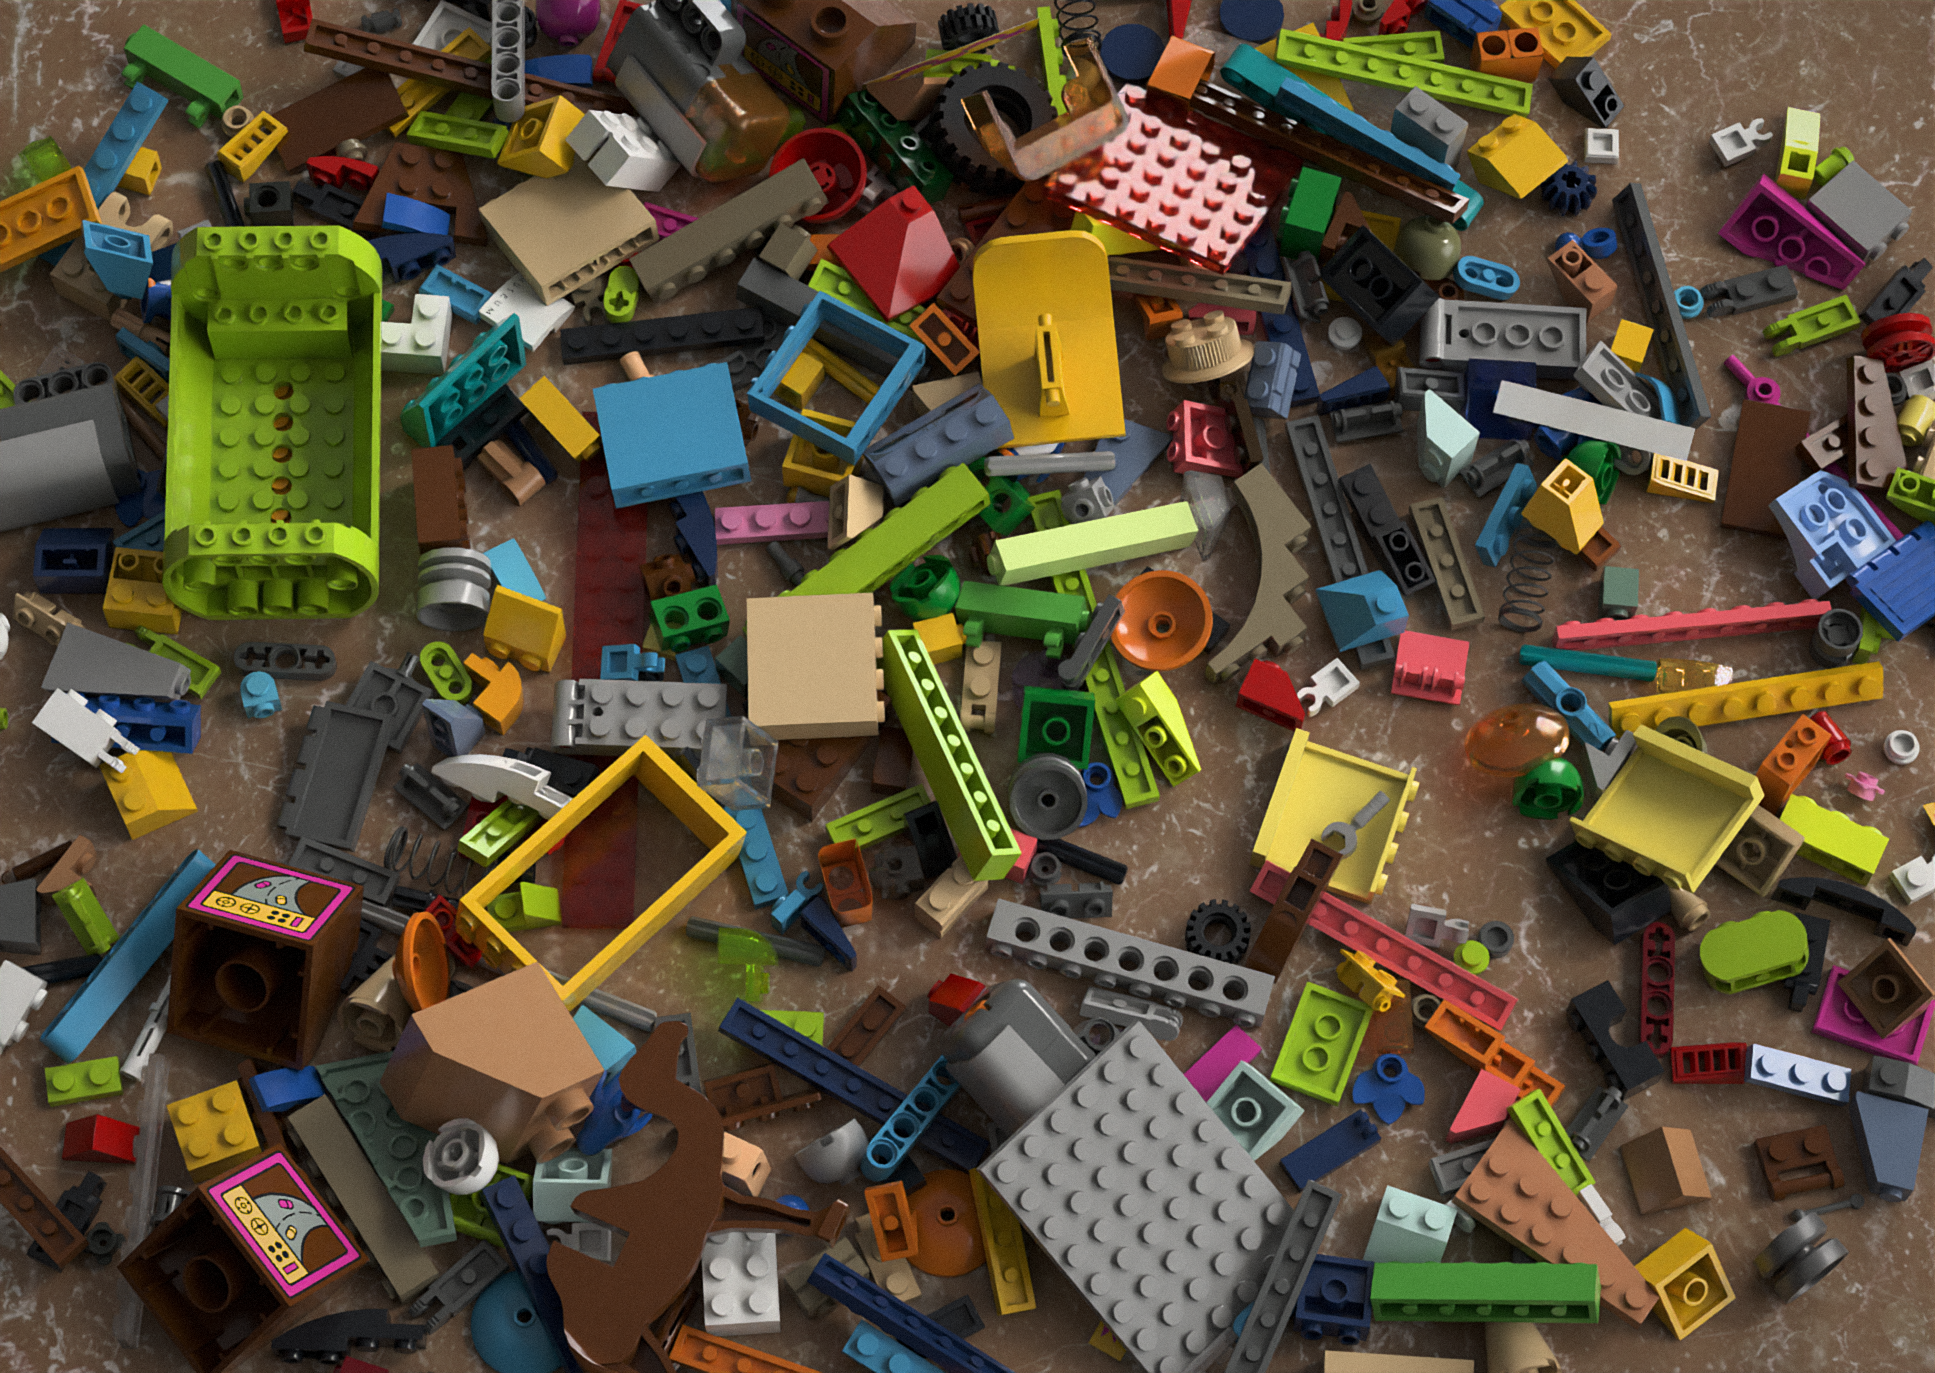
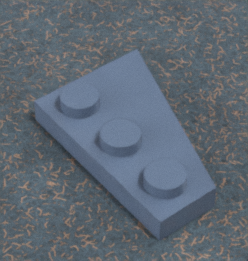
(1132, 457)

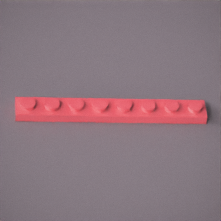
(1681, 627)
(1397, 952)

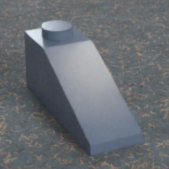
(452, 726)

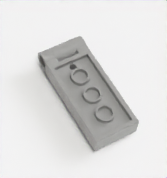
(1503, 331)
(664, 711)

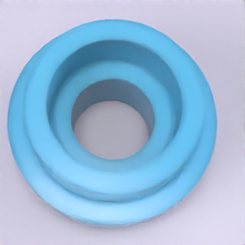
(1692, 296)

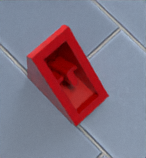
(99, 1140)

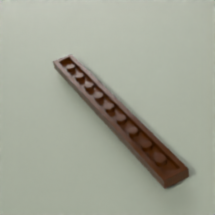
(442, 67)
(1327, 152)

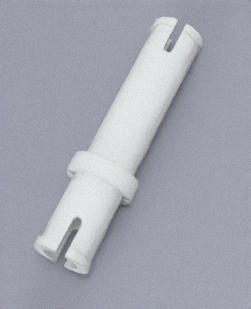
(149, 1037)

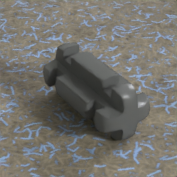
(381, 21)

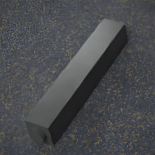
(783, 301)

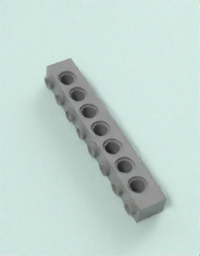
(1117, 947)

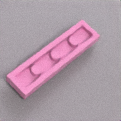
(772, 522)

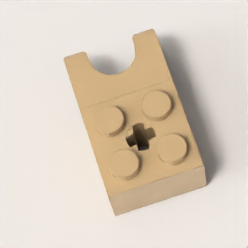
(77, 279)

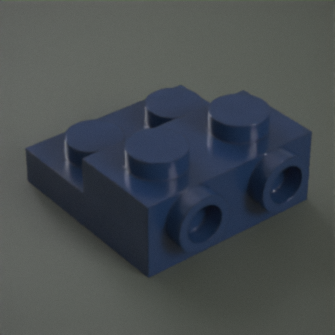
(1335, 1300)

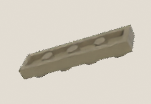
(1446, 563)

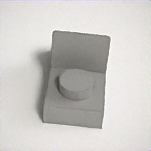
(1603, 767)

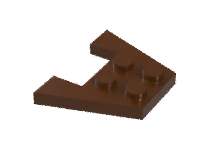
(430, 177)

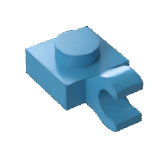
(625, 662)
(788, 909)

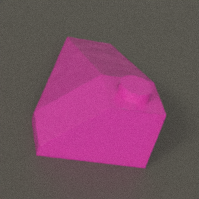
(1783, 231)

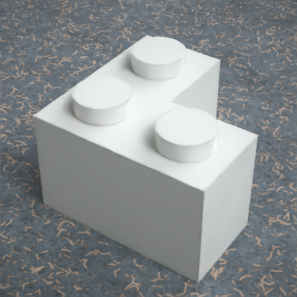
(423, 343)

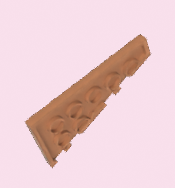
(1536, 1211)

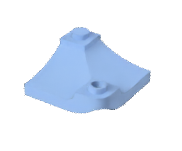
(1829, 530)

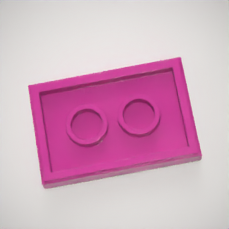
(1844, 1023)

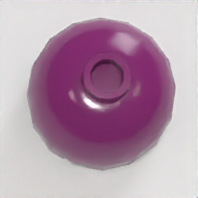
(568, 19)

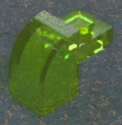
(44, 159)
(751, 949)

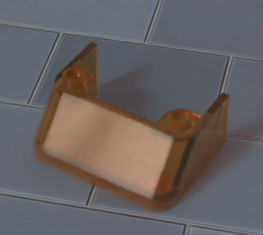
(1091, 120)

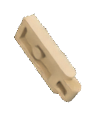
(890, 1275)

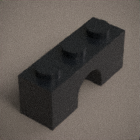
(1624, 1067)

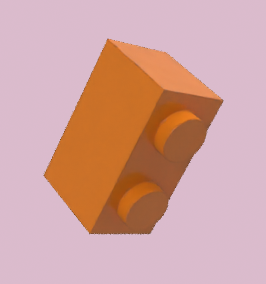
(944, 339)

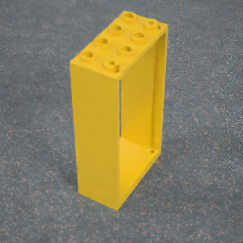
(679, 795)

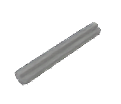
(1049, 463)

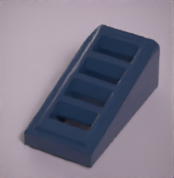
(1358, 391)
(824, 928)

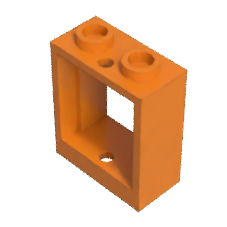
(1790, 763)

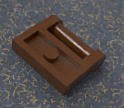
(1795, 1152)

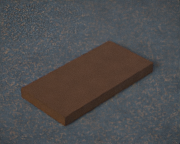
(342, 111)
(1763, 465)

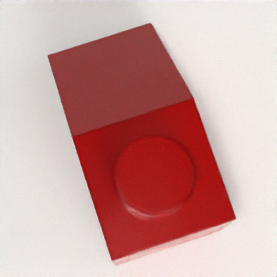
(1271, 695)
(953, 997)

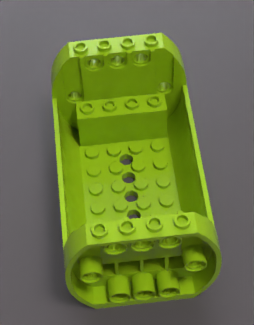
(245, 319)

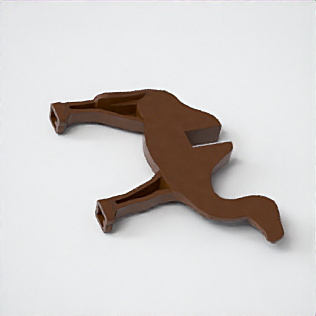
(663, 1222)

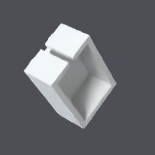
(628, 151)
(741, 1284)

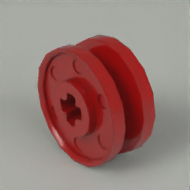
(1899, 341)

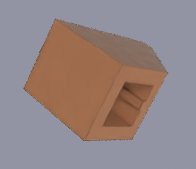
(1581, 280)

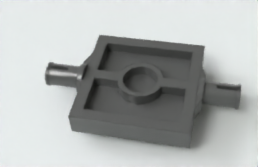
(395, 694)

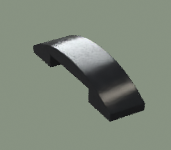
(1849, 898)

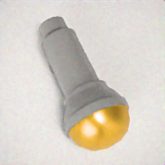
(799, 494)

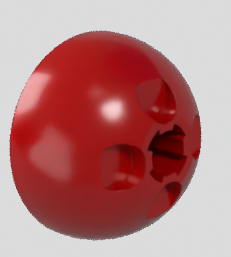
(834, 162)

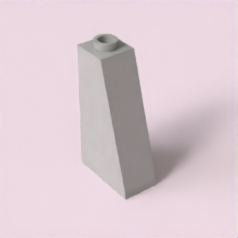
(106, 666)

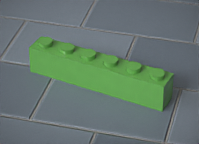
(1486, 1292)

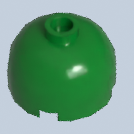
(1597, 460)
(926, 589)
(1549, 790)

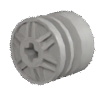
(453, 589)

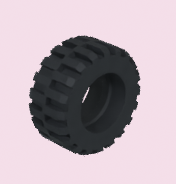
(1010, 94)

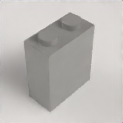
(1430, 127)
(1860, 212)

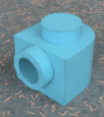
(259, 695)

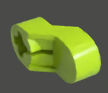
(621, 294)

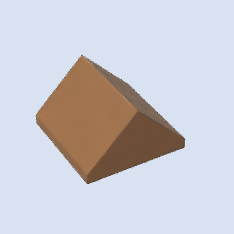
(908, 97)
(1887, 989)
(1665, 1170)

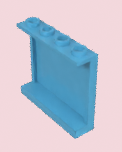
(671, 435)

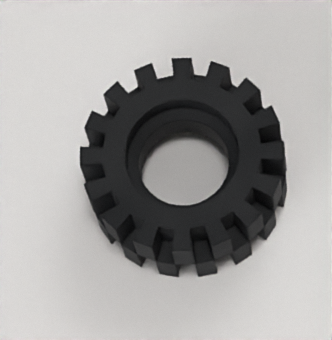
(967, 26)
(1218, 914)

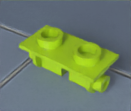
(86, 917)

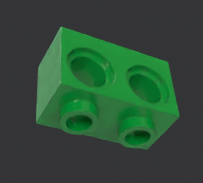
(999, 490)
(685, 610)

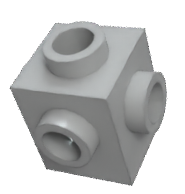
(1089, 493)

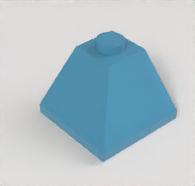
(118, 257)
(1363, 609)

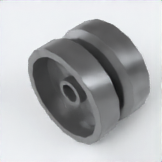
(1056, 815)
(1796, 1252)

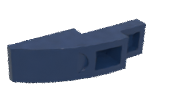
(413, 253)
(696, 535)

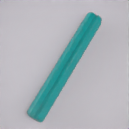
(1589, 662)

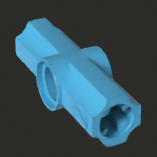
(1554, 692)

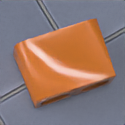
(1510, 44)
(1180, 71)
(843, 855)

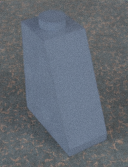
(1888, 1143)

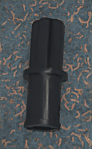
(415, 899)

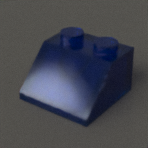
(1482, 386)

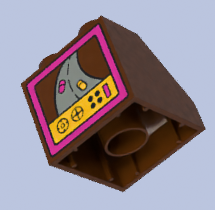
(822, 47)
(262, 958)
(242, 1261)

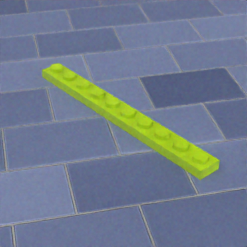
(1104, 680)

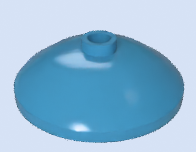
(504, 1340)

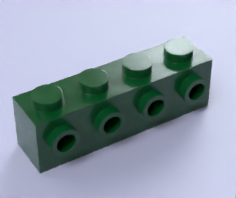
(894, 147)

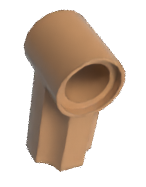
(516, 479)

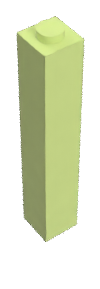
(1092, 543)

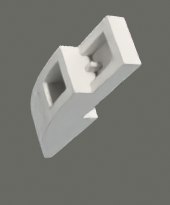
(496, 776)

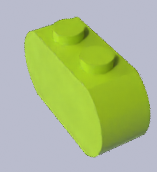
(1754, 951)

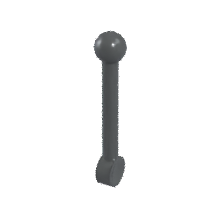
(1856, 1202)

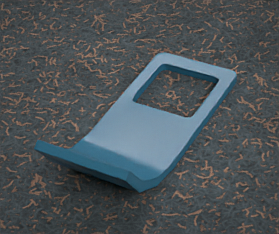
(1666, 397)

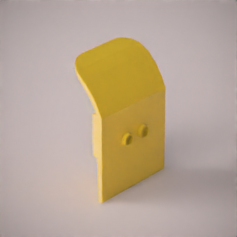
(1049, 336)

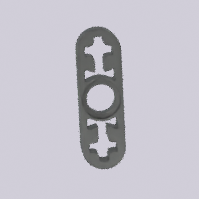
(311, 653)

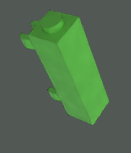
(182, 72)
(1021, 613)

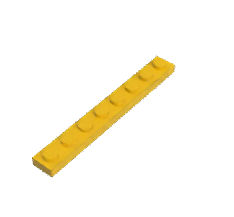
(1751, 698)

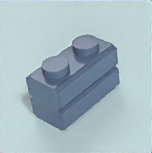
(1272, 379)

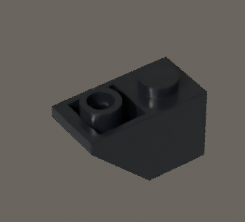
(1586, 90)

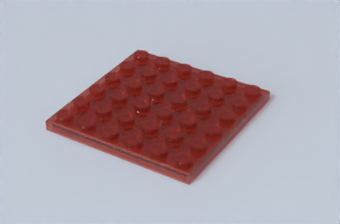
(1177, 181)

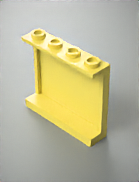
(1331, 787)
(1670, 810)

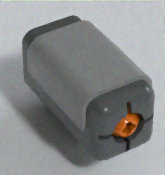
(1017, 1051)

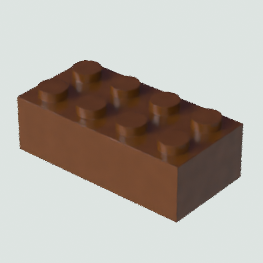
(815, 767)

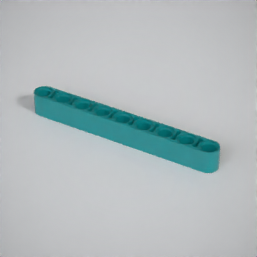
(1261, 79)

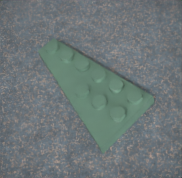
(390, 1145)

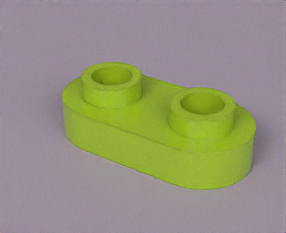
(448, 675)

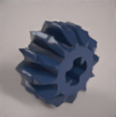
(1569, 189)

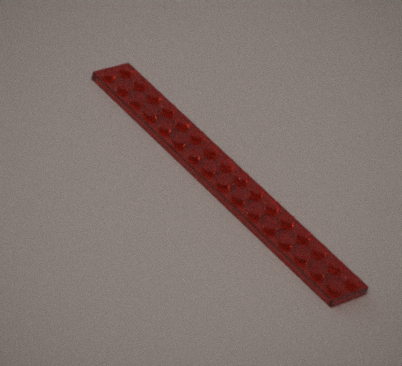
(607, 612)

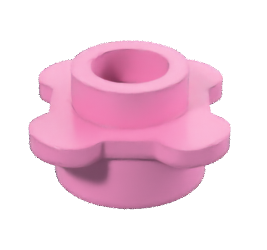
(1863, 785)

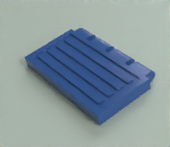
(1899, 582)

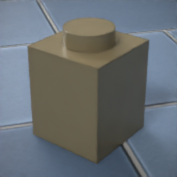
(789, 250)

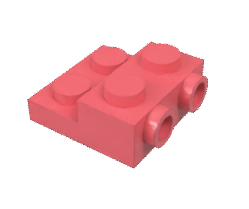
(1201, 440)

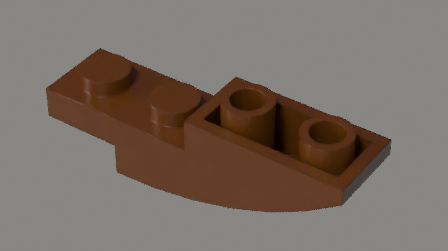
(1293, 909)

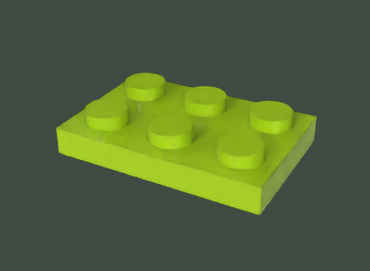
(1322, 1044)

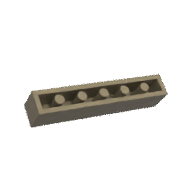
(728, 231)
(363, 1200)

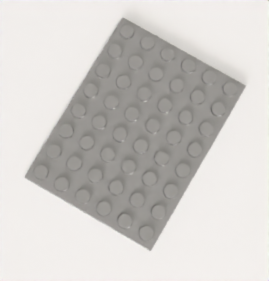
(1143, 1202)

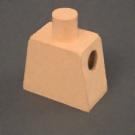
(739, 1163)

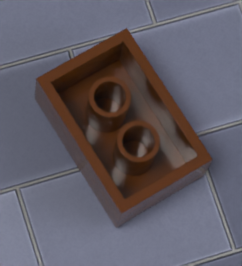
(440, 499)

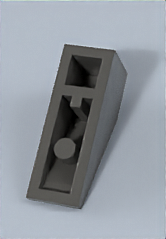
(1900, 1082)

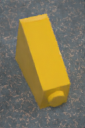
(562, 420)

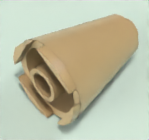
(376, 1011)
(1518, 1349)

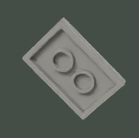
(1616, 383)

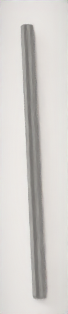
(596, 1000)

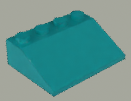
(467, 383)

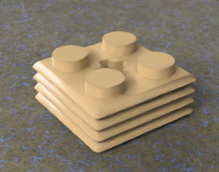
(1777, 848)

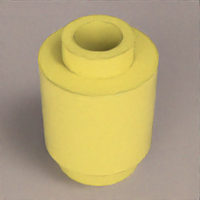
(1915, 419)

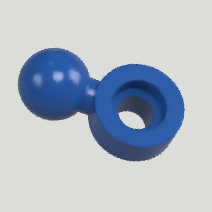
(1595, 243)

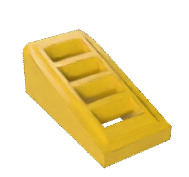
(251, 161)
(134, 378)
(1669, 487)

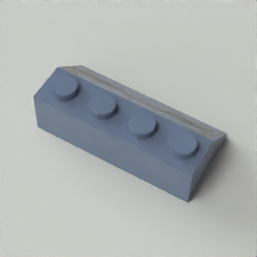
(942, 438)

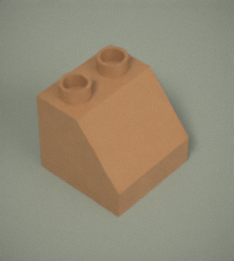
(500, 1059)

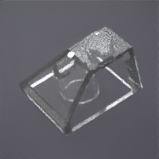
(1210, 507)

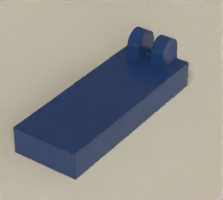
(1330, 1150)

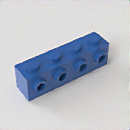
(150, 723)

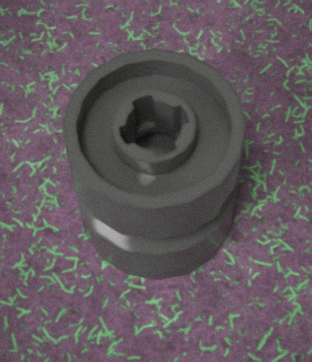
(1835, 638)

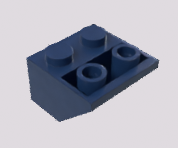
(73, 560)

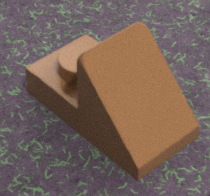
(75, 861)

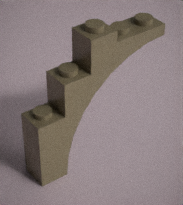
(1275, 530)

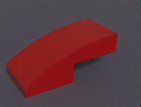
(294, 19)

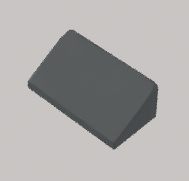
(1413, 383)

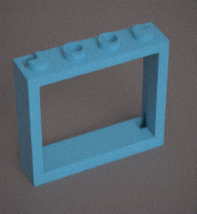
(825, 307)

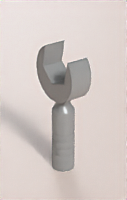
(1358, 822)

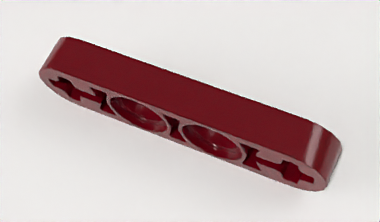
(1657, 990)

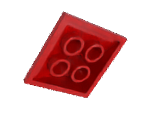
(897, 254)

